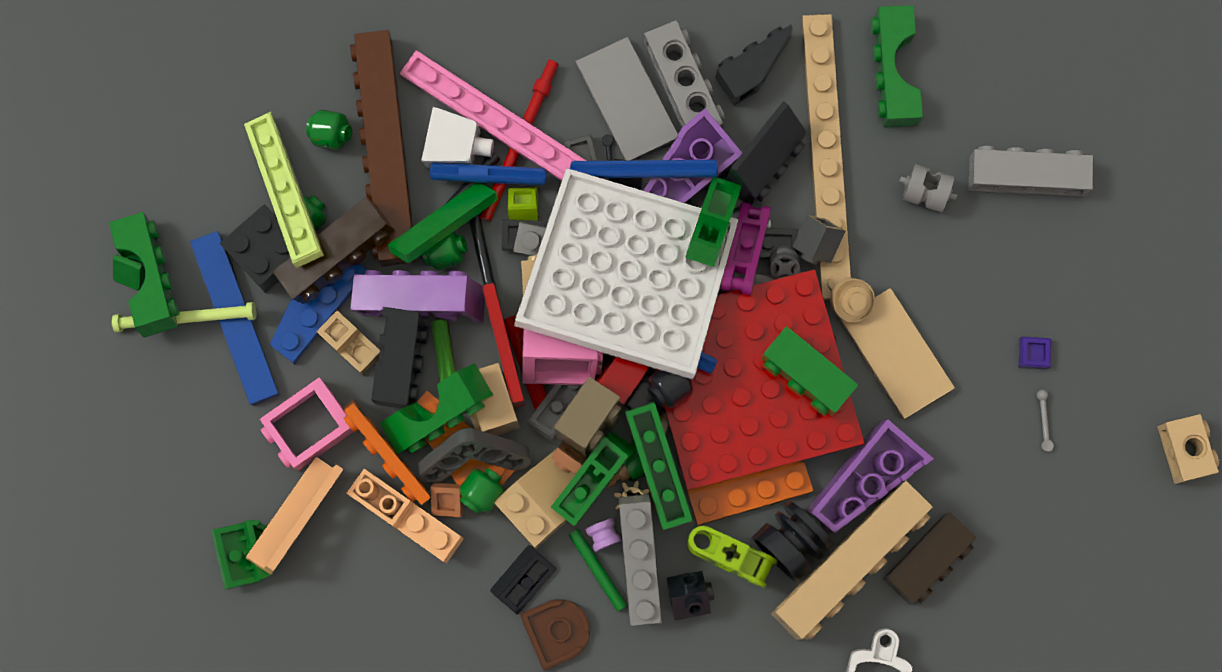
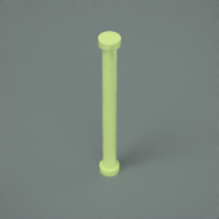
(248, 311)

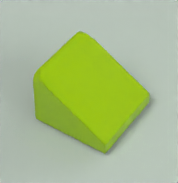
(523, 204)

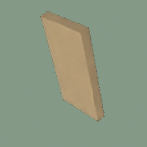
(898, 356)

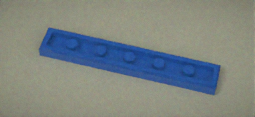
(239, 332)

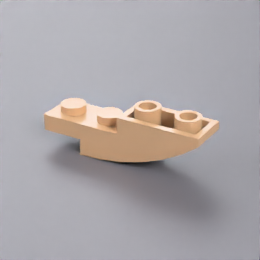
(405, 516)

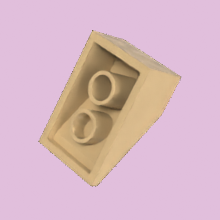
(531, 498)

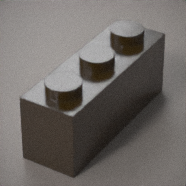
(930, 559)

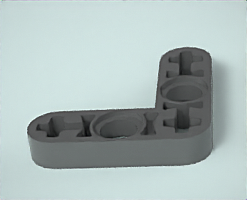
(468, 445)

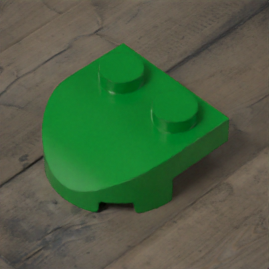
(232, 547)

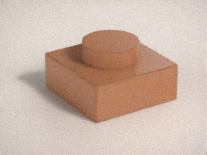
(568, 458)
(446, 500)

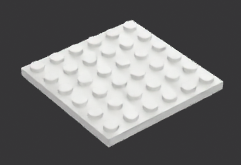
(620, 277)

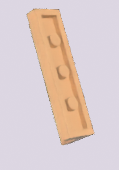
(293, 515)

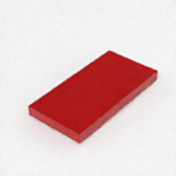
(503, 346)

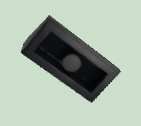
(522, 579)

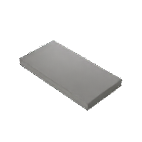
(627, 100)

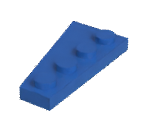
(302, 321)

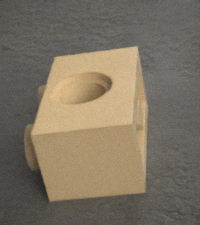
(1182, 465)

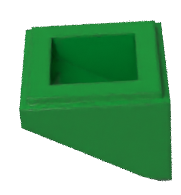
(128, 272)

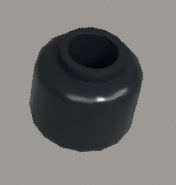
(669, 388)

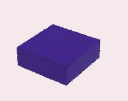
(1034, 352)

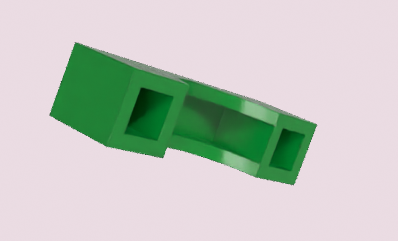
(899, 101)
(152, 306)
(458, 395)

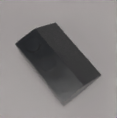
(767, 155)

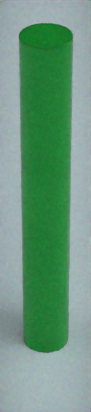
(597, 570)

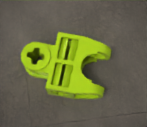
(744, 559)

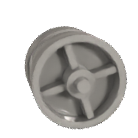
(928, 188)

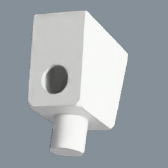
(453, 140)

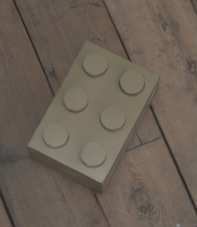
(588, 417)

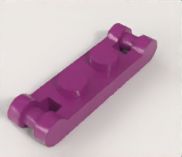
(746, 248)

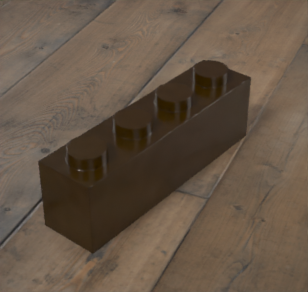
(343, 245)

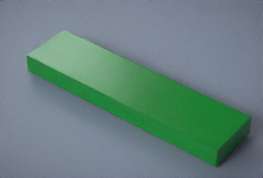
(442, 222)

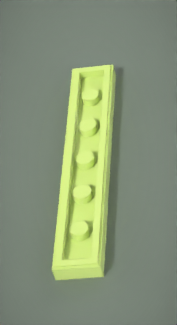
(283, 190)

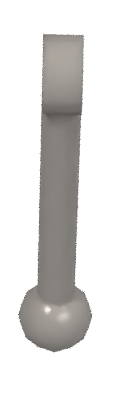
(1047, 445)

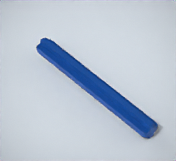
(647, 168)

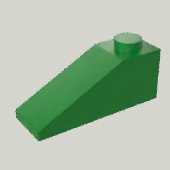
(593, 477)

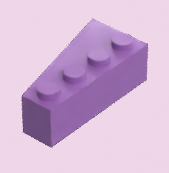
(426, 293)
(868, 475)

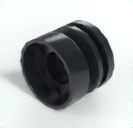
(793, 540)

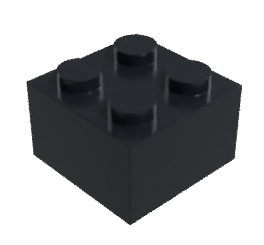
(258, 247)

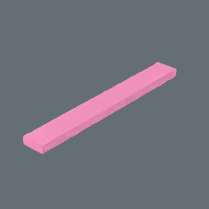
(489, 115)

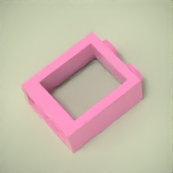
(557, 361)
(333, 406)

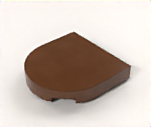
(557, 631)

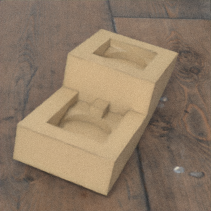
(349, 342)

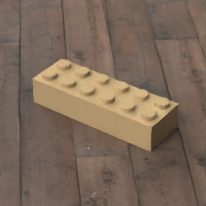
(851, 560)

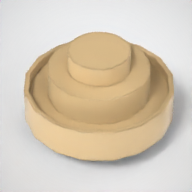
(852, 300)

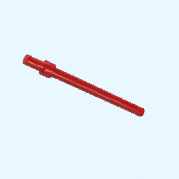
(541, 90)

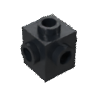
(689, 595)

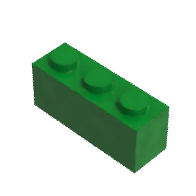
(808, 372)

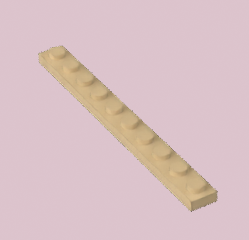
(825, 141)

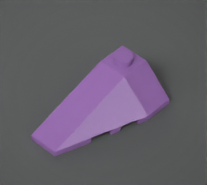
(697, 140)

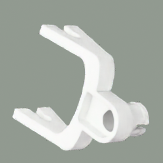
(879, 653)

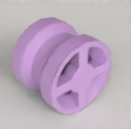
(603, 534)

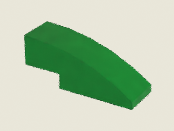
(713, 221)

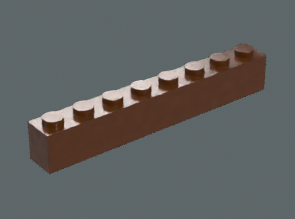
(382, 135)

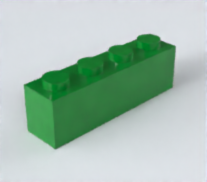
(658, 465)

